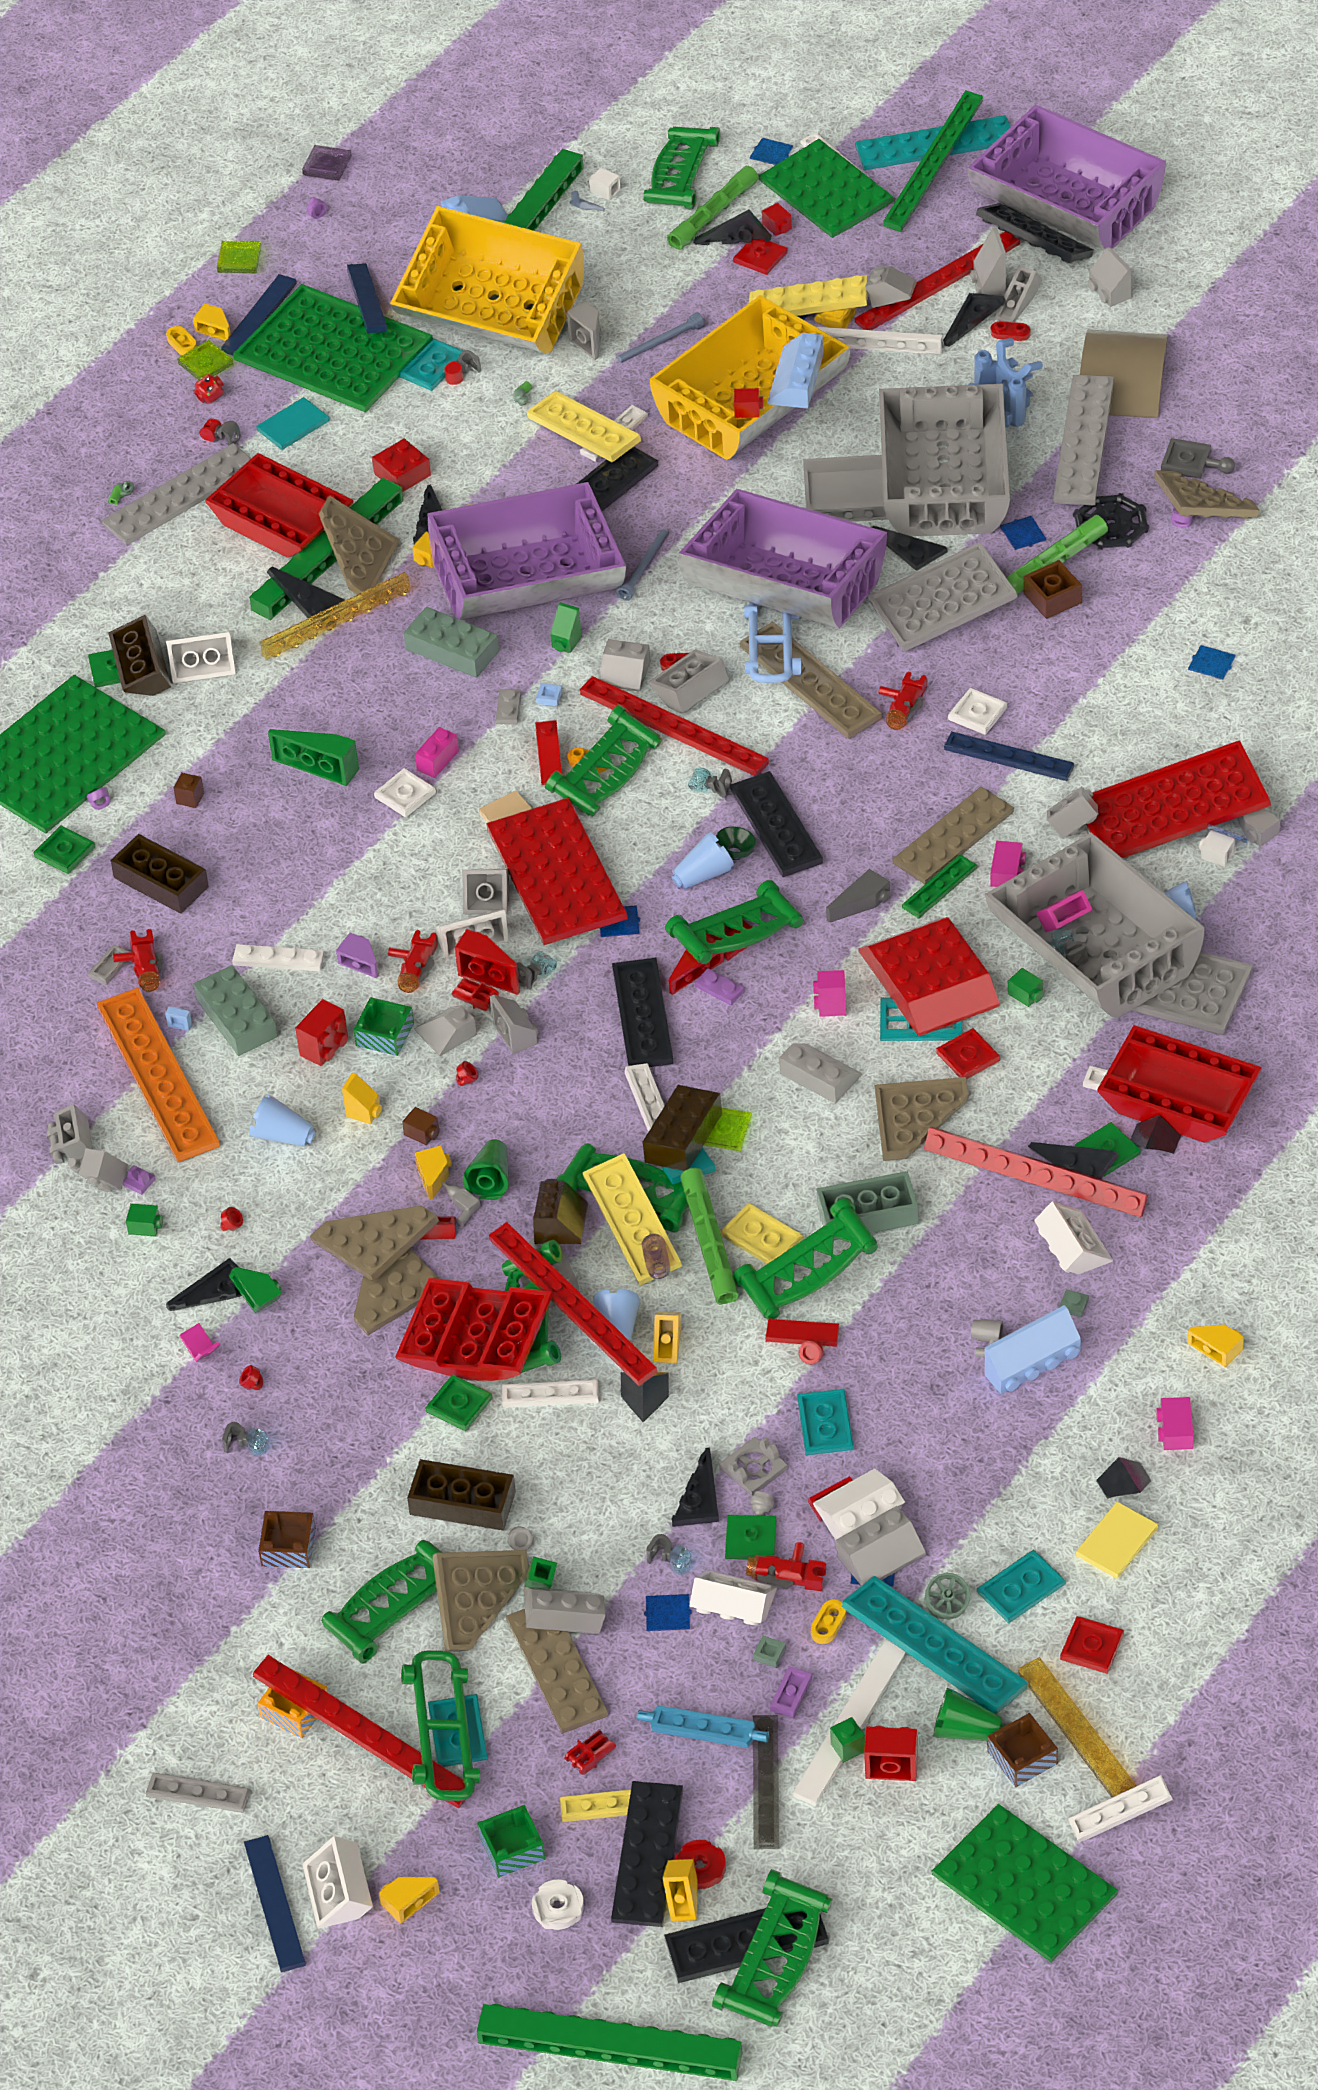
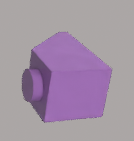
(357, 954)

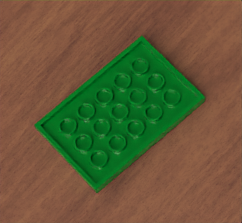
(826, 188)
(1024, 1882)

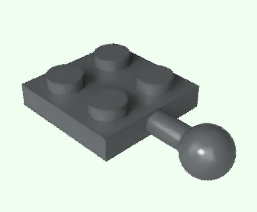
(1192, 458)

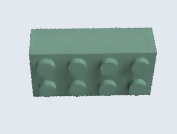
(451, 642)
(235, 1010)
(879, 1201)

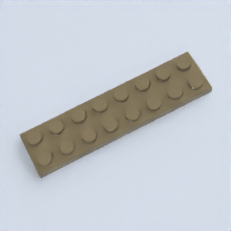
(817, 685)

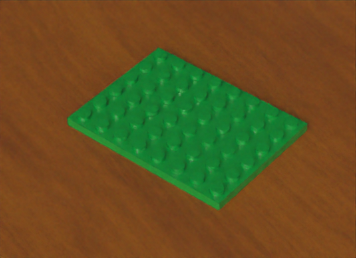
(326, 348)
(68, 750)

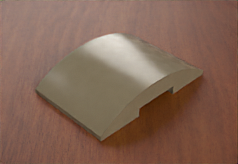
(1136, 365)

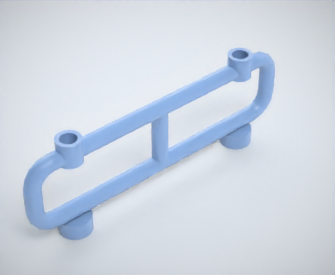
(791, 665)

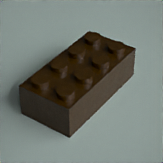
(159, 873)
(682, 1128)
(461, 1494)

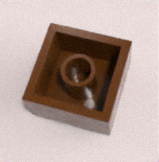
(1052, 589)

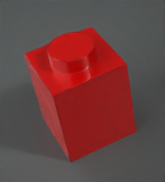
(776, 219)
(747, 402)

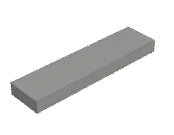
(198, 1792)

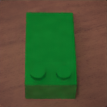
(316, 753)

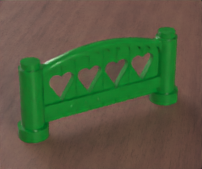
(681, 193)
(623, 728)
(768, 900)
(669, 1207)
(761, 1283)
(542, 1351)
(360, 1635)
(785, 1898)

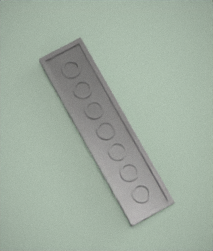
(1083, 440)
(175, 495)

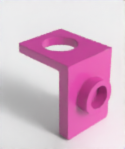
(198, 1342)

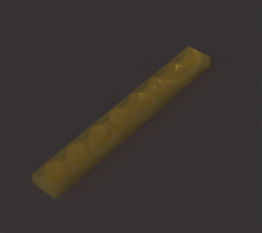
(335, 615)
(1076, 1728)

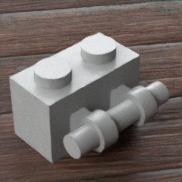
(1073, 812)
(69, 1134)
(100, 1169)

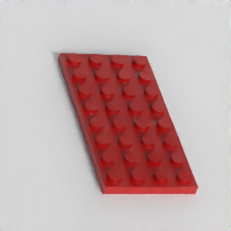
(1178, 800)
(556, 871)

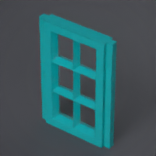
(909, 1034)

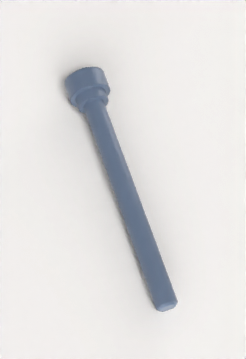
(694, 321)
(627, 588)

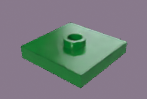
(103, 668)
(64, 849)
(1111, 1138)
(458, 1402)
(750, 1536)

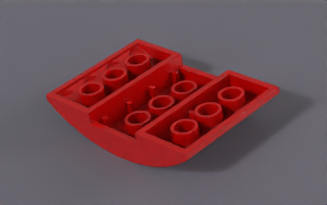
(473, 1330)

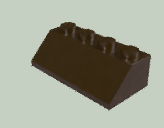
(139, 658)
(559, 1213)

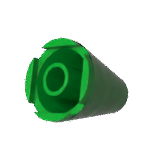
(488, 1171)
(964, 1719)

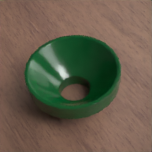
(736, 838)

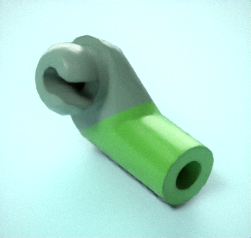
(519, 393)
(120, 490)

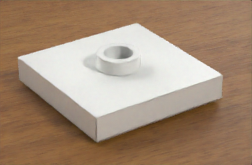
(977, 711)
(404, 792)

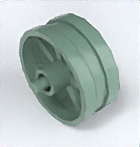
(947, 1596)

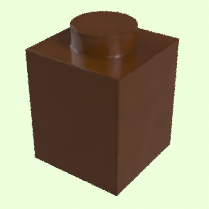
(188, 790)
(421, 1126)

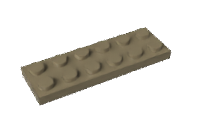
(953, 835)
(558, 1674)

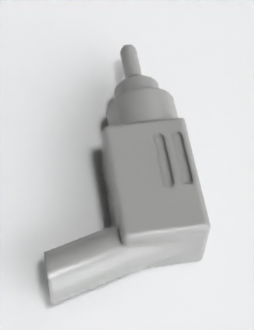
(464, 1201)

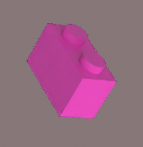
(436, 752)
(1006, 862)
(1064, 911)
(831, 993)
(1176, 1423)

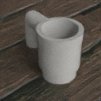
(986, 1331)

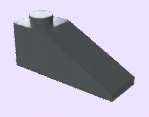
(861, 896)

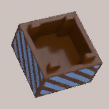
(287, 1539)
(1022, 1750)

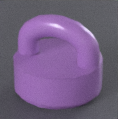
(316, 208)
(1179, 520)
(102, 792)

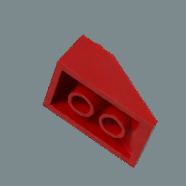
(484, 961)

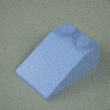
(478, 206)

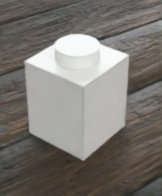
(604, 184)
(1217, 848)

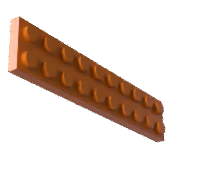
(158, 1075)

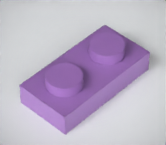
(719, 986)
(791, 1692)

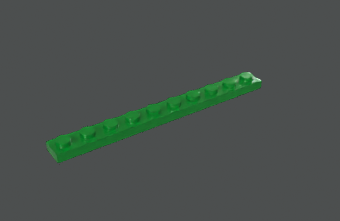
(933, 161)

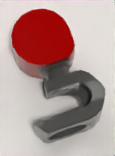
(455, 370)
(214, 429)

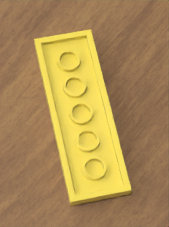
(818, 296)
(583, 426)
(628, 1213)

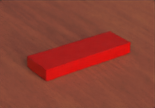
(801, 1331)

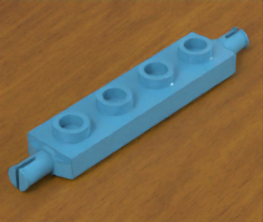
(702, 1726)

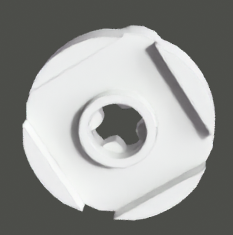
(557, 1917)

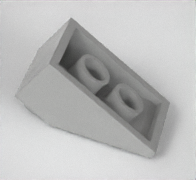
(990, 266)

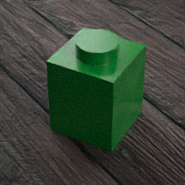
(1025, 987)
(143, 1220)
(540, 1573)
(847, 1739)

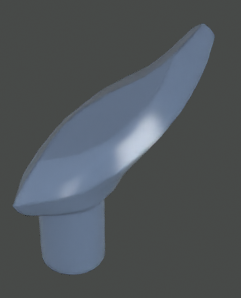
(583, 204)

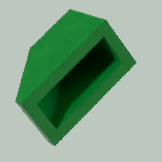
(566, 628)
(256, 1287)

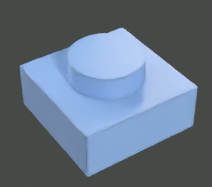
(549, 694)
(178, 1018)

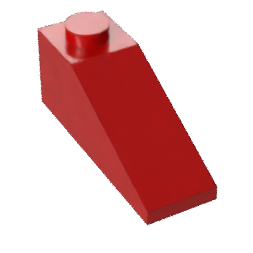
(548, 749)
(690, 969)

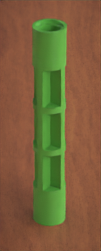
(704, 214)
(1061, 550)
(709, 1236)

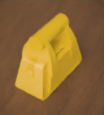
(836, 318)

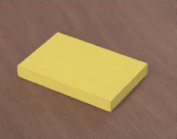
(760, 1234)
(1117, 1540)

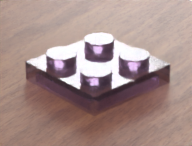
(326, 162)

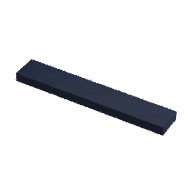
(366, 298)
(260, 312)
(1009, 756)
(274, 1904)

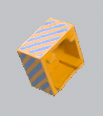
(285, 1713)

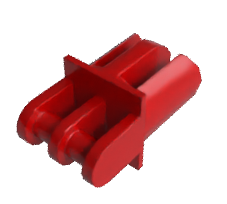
(474, 993)
(590, 1750)

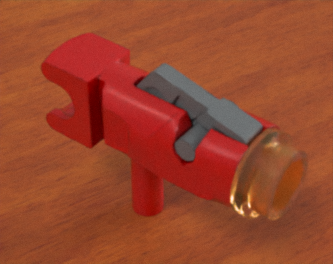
(905, 702)
(146, 960)
(417, 961)
(787, 1572)

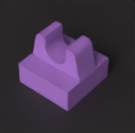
(138, 1179)

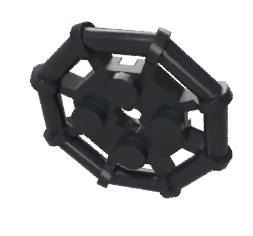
(1121, 516)

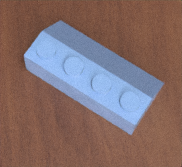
(797, 371)
(1032, 1350)

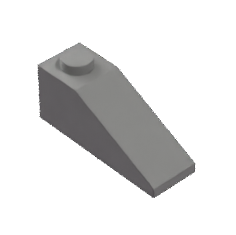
(1019, 294)
(1259, 826)

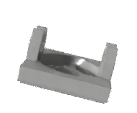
(740, 1474)

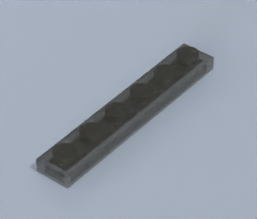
(766, 1784)

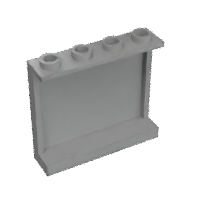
(845, 487)

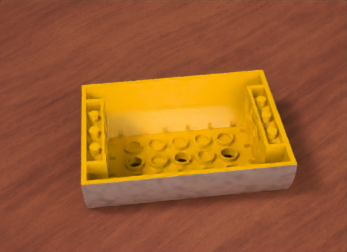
(488, 261)
(742, 352)

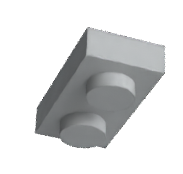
(508, 706)

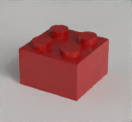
(402, 464)
(322, 1032)
(891, 1753)

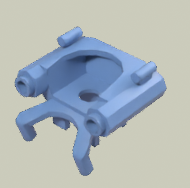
(1015, 393)

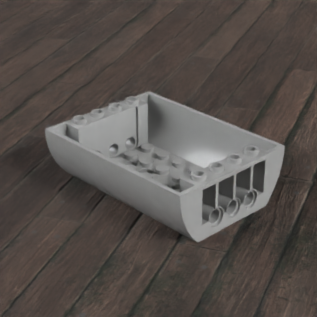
(950, 497)
(1130, 918)

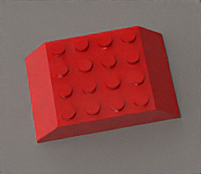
(272, 505)
(932, 975)
(1179, 1081)

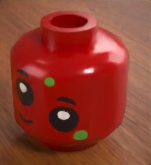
(208, 388)

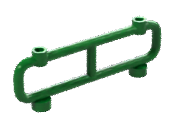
(424, 1772)

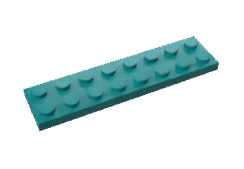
(913, 145)
(935, 1645)

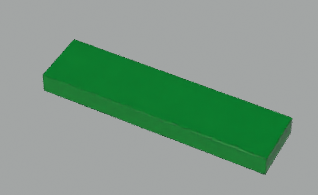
(939, 886)

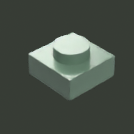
(1075, 1302)
(769, 1651)

